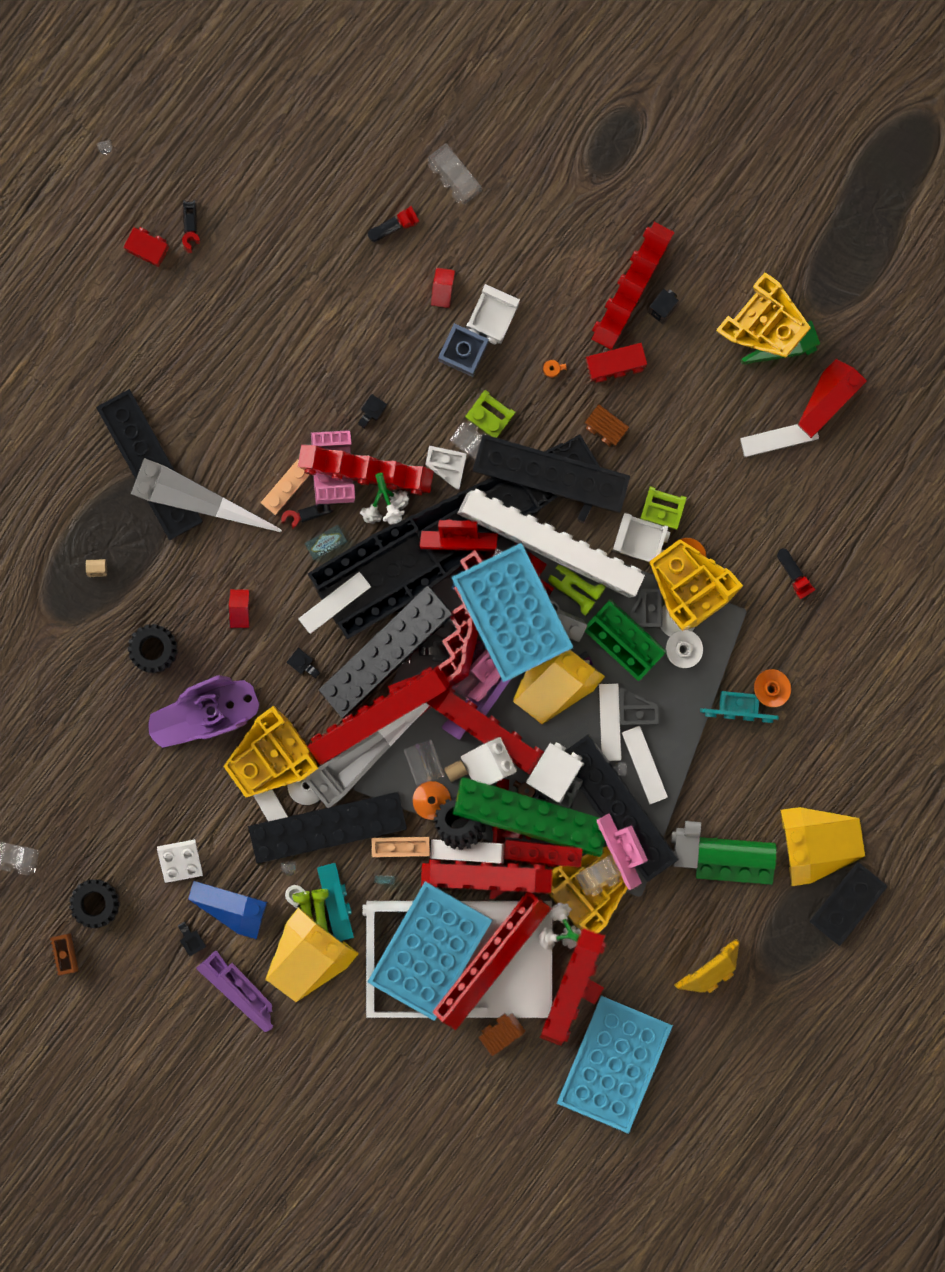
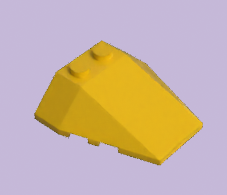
(767, 321)
(692, 584)
(556, 685)
(270, 756)
(820, 843)
(587, 910)
(307, 957)
(713, 972)

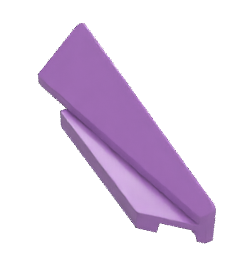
(483, 706)
(237, 989)

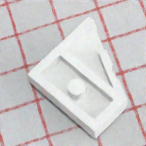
(447, 464)

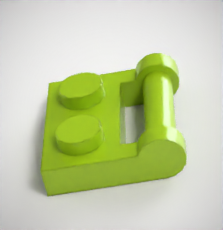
(485, 419)
(662, 514)

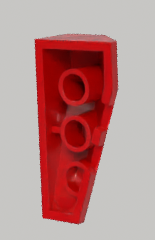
(832, 392)

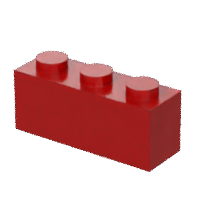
(616, 362)

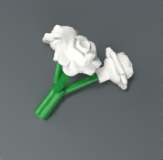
(397, 502)
(570, 934)

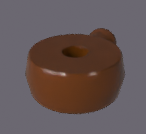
(522, 786)

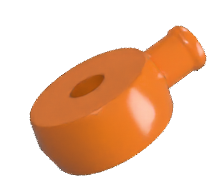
(557, 368)

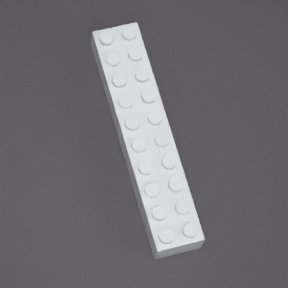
(551, 544)

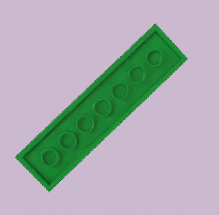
(528, 816)

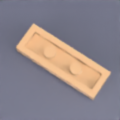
(285, 489)
(400, 847)

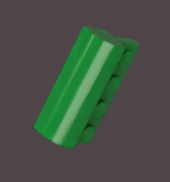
(624, 640)
(736, 860)

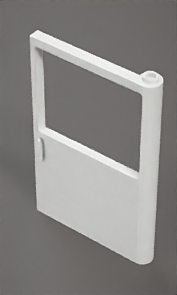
(521, 987)

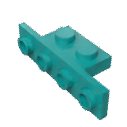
(739, 704)
(335, 903)

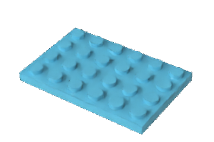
(512, 612)
(429, 950)
(614, 1064)

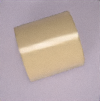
(96, 568)
(456, 771)

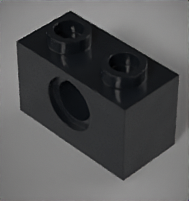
(663, 305)

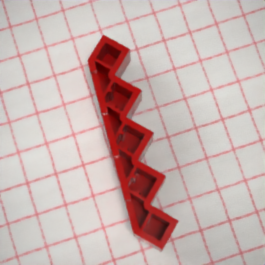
(632, 285)
(364, 468)
(463, 641)
(485, 728)
(487, 877)
(573, 987)

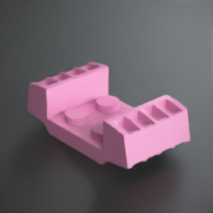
(328, 489)

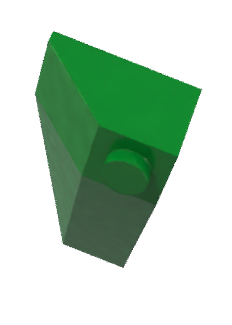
(806, 345)

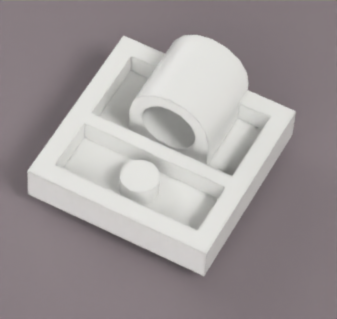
(179, 861)

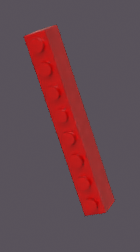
(377, 716)
(492, 960)

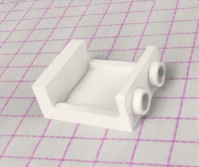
(493, 314)
(640, 538)
(489, 762)
(555, 771)

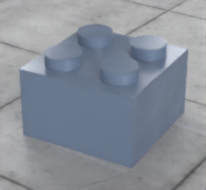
(463, 350)

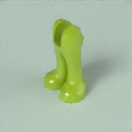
(570, 578)
(318, 899)

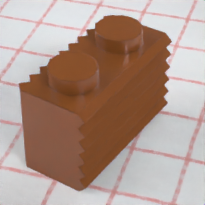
(606, 426)
(64, 954)
(502, 1033)

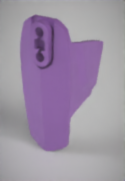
(204, 712)

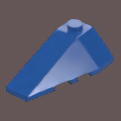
(234, 910)

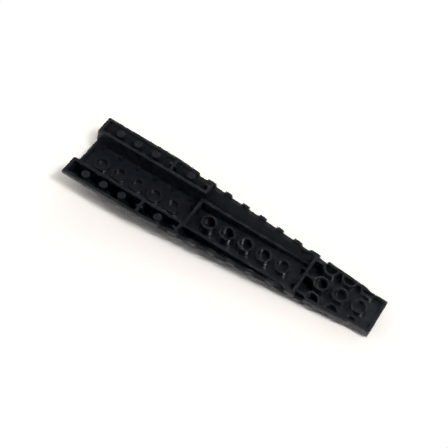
(397, 564)

